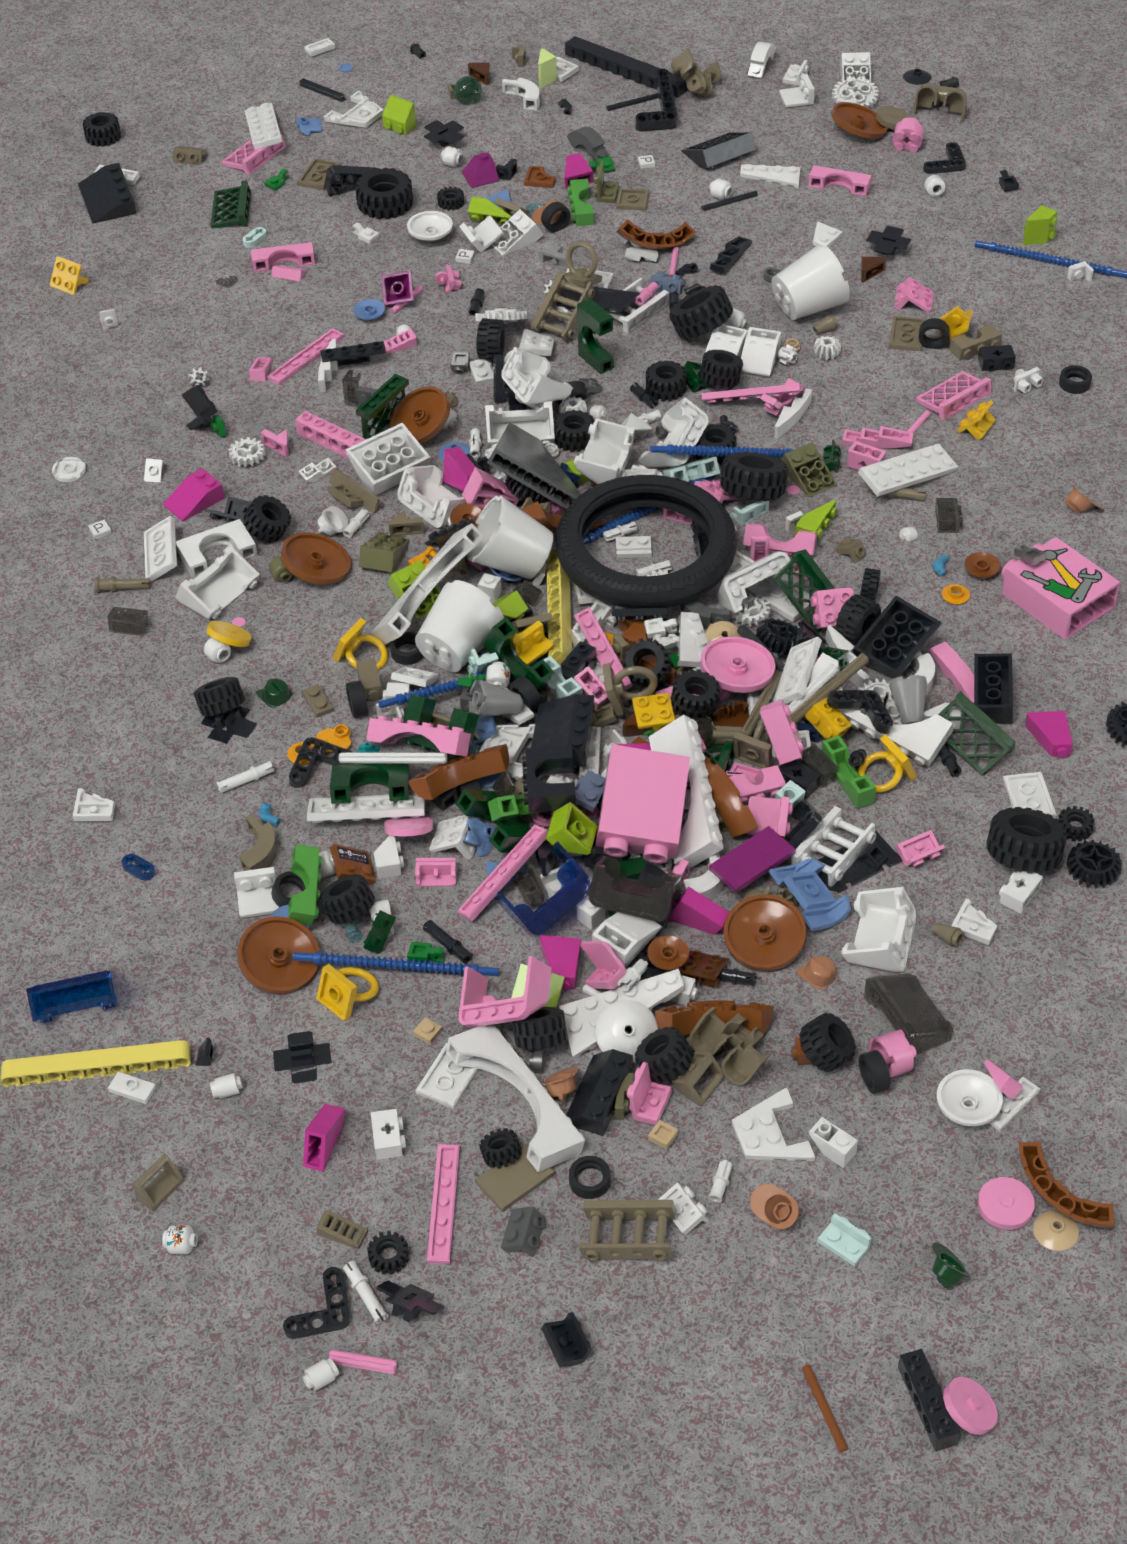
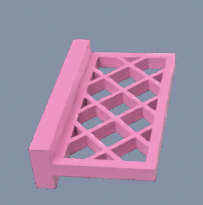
(252, 158)
(957, 400)

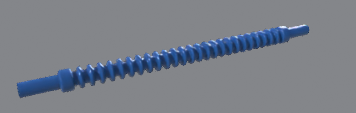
(1059, 260)
(671, 449)
(627, 518)
(400, 699)
(319, 958)

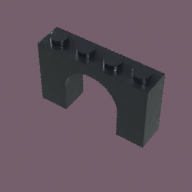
(542, 762)

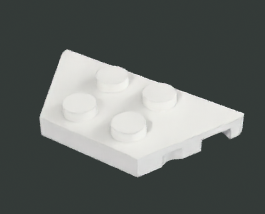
(536, 343)

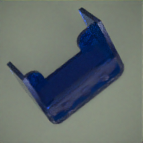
(575, 889)
(72, 995)

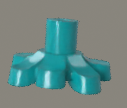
(368, 748)

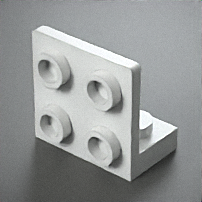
(799, 96)
(483, 234)
(452, 834)
(254, 892)

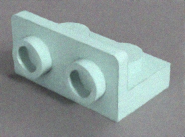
(480, 665)
(845, 1239)

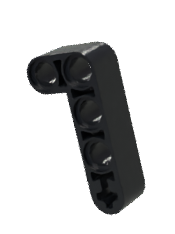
(343, 175)

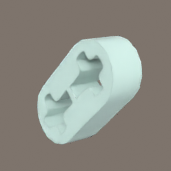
(254, 237)

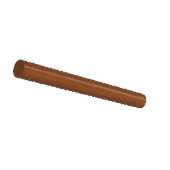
(825, 1409)

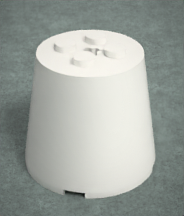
(811, 284)
(511, 540)
(456, 625)

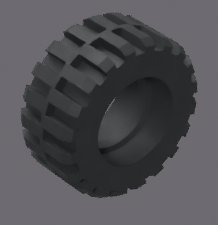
(384, 193)
(701, 312)
(754, 476)
(1026, 840)

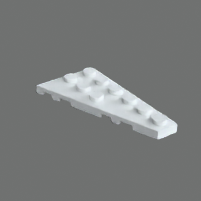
(583, 1013)

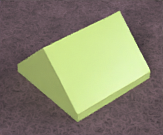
(546, 68)

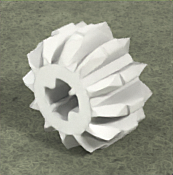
(827, 347)
(572, 404)

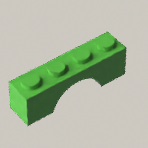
(581, 212)
(857, 787)
(508, 807)
(305, 864)

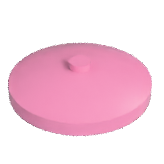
(738, 664)

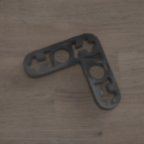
(955, 158)
(497, 364)
(841, 700)
(311, 756)
(809, 820)
(327, 1315)

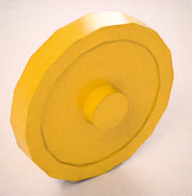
(229, 633)

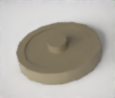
(890, 116)

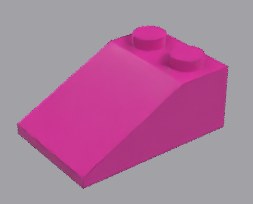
(194, 495)

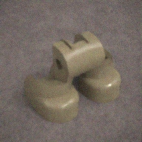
(696, 81)
(931, 95)
(743, 1060)

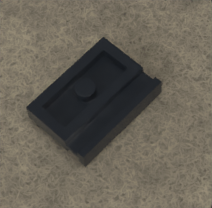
(806, 632)

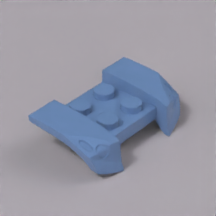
(820, 906)

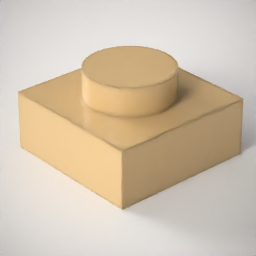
(427, 1030)
(663, 1134)

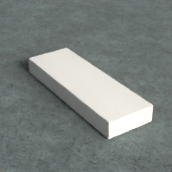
(1011, 1108)

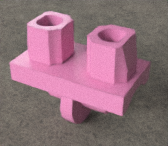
(449, 279)

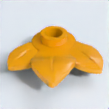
(335, 737)

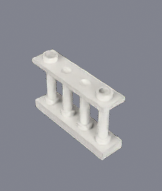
(639, 315)
(824, 832)

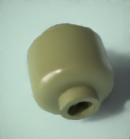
(279, 571)

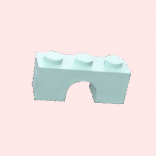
(694, 470)
(562, 686)

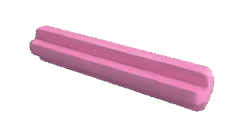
(363, 1361)

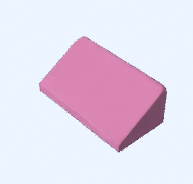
(288, 272)

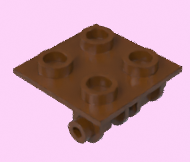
(731, 716)
(704, 967)

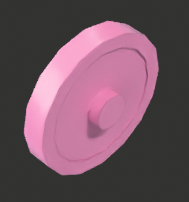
(408, 826)
(1006, 1203)
(970, 1405)

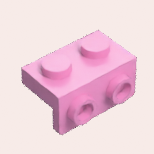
(919, 848)

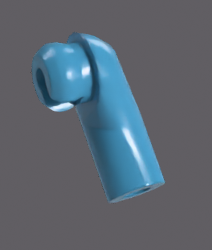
(938, 565)
(266, 816)

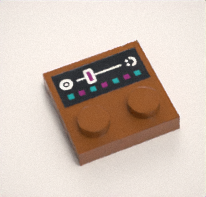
(352, 861)

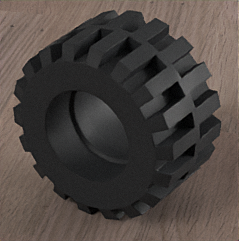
(101, 129)
(490, 338)
(721, 368)
(666, 380)
(572, 430)
(718, 436)
(267, 518)
(857, 617)
(642, 649)
(695, 683)
(219, 696)
(347, 899)
(541, 1029)
(827, 1042)
(665, 1053)

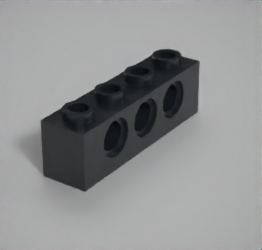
(928, 1400)

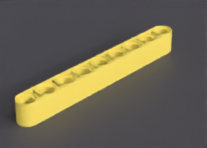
(560, 607)
(95, 1062)

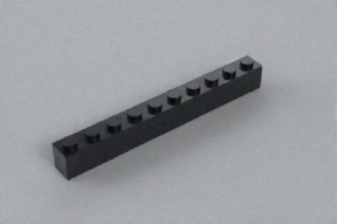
(620, 64)

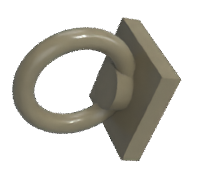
(582, 276)
(615, 687)
(752, 749)

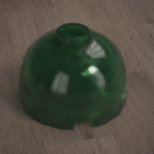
(467, 90)

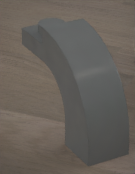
(590, 140)
(707, 614)

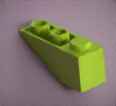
(482, 208)
(817, 519)

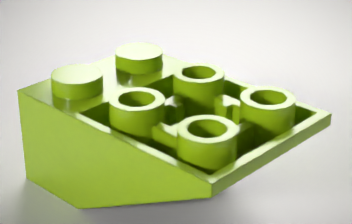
(401, 581)

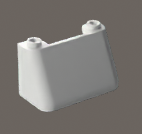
(527, 378)
(535, 421)
(685, 426)
(606, 451)
(424, 494)
(218, 584)
(733, 585)
(883, 930)

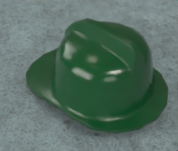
(275, 693)
(947, 1267)

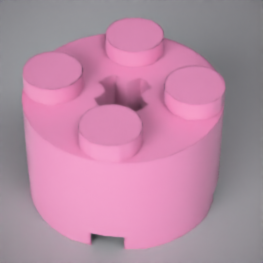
(908, 135)
(896, 1052)

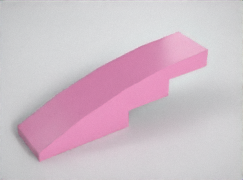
(882, 439)
(954, 669)

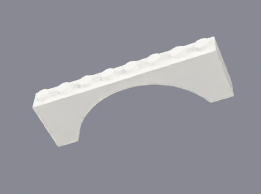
(400, 615)
(918, 740)
(701, 832)
(488, 1050)

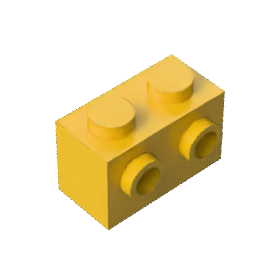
(827, 720)

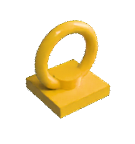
(351, 641)
(895, 758)
(339, 992)

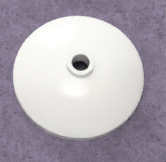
(430, 225)
(614, 1019)
(969, 1088)

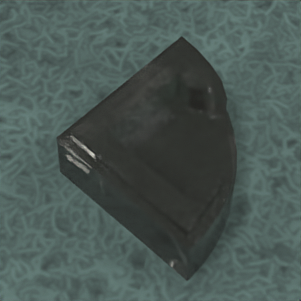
(227, 282)

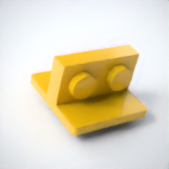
(67, 275)
(957, 321)
(978, 420)
(532, 643)
(653, 711)

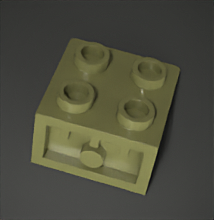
(606, 190)

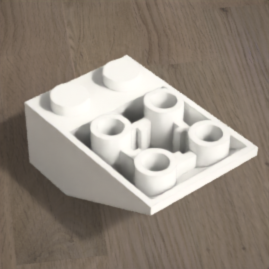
(855, 65)
(518, 233)
(728, 339)
(760, 351)
(626, 935)

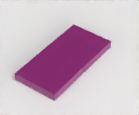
(752, 859)

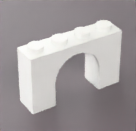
(232, 534)

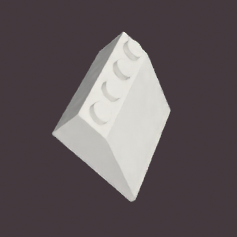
(385, 456)

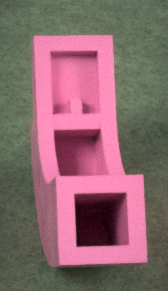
(776, 404)

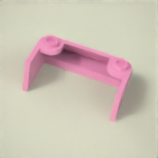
(482, 1010)

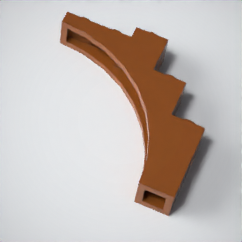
(634, 631)

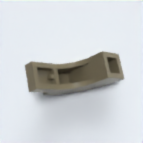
(265, 849)

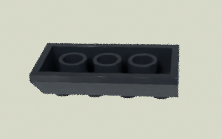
(994, 686)
(598, 1091)

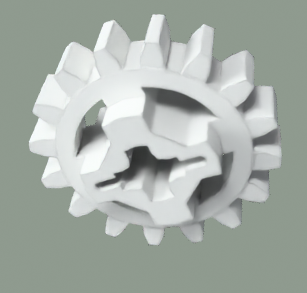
(247, 452)
(753, 611)

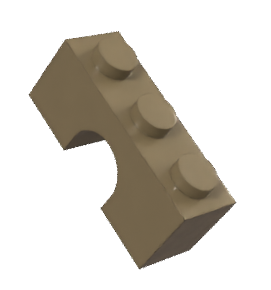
(965, 347)

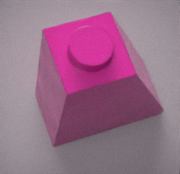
(576, 169)
(457, 468)
(1051, 732)
(698, 912)
(562, 956)
(322, 1136)

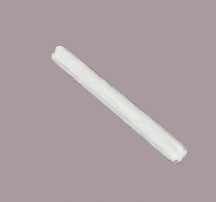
(417, 758)

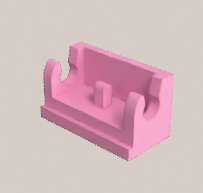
(435, 871)

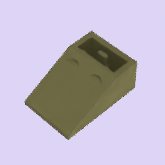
(808, 470)
(383, 552)

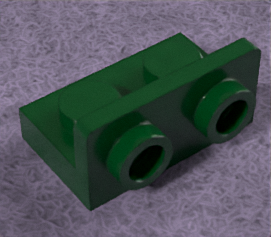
(694, 380)

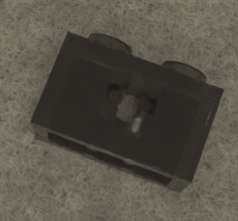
(948, 515)

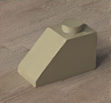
(370, 678)

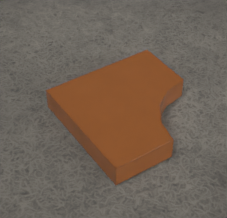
(538, 178)

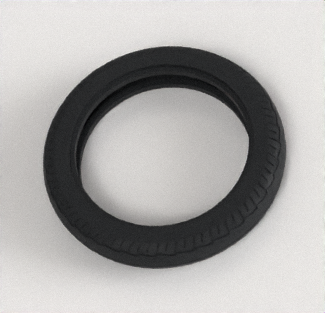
(646, 591)

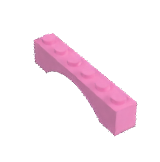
(447, 741)

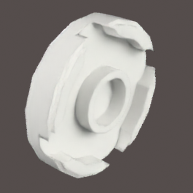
(64, 473)

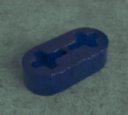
(140, 864)

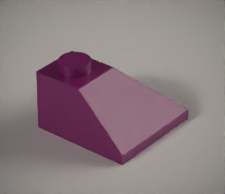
(480, 171)
(397, 288)

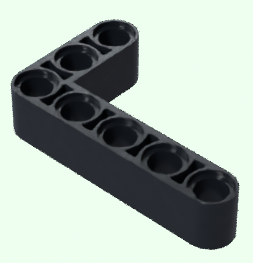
(667, 116)

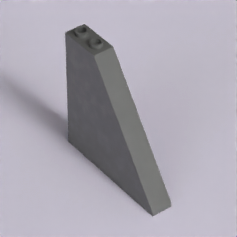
(531, 464)

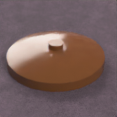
(858, 120)
(422, 412)
(315, 558)
(764, 932)
(268, 951)

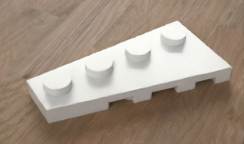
(777, 173)
(691, 639)

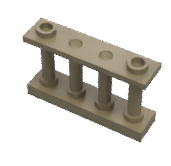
(547, 307)
(628, 1210)

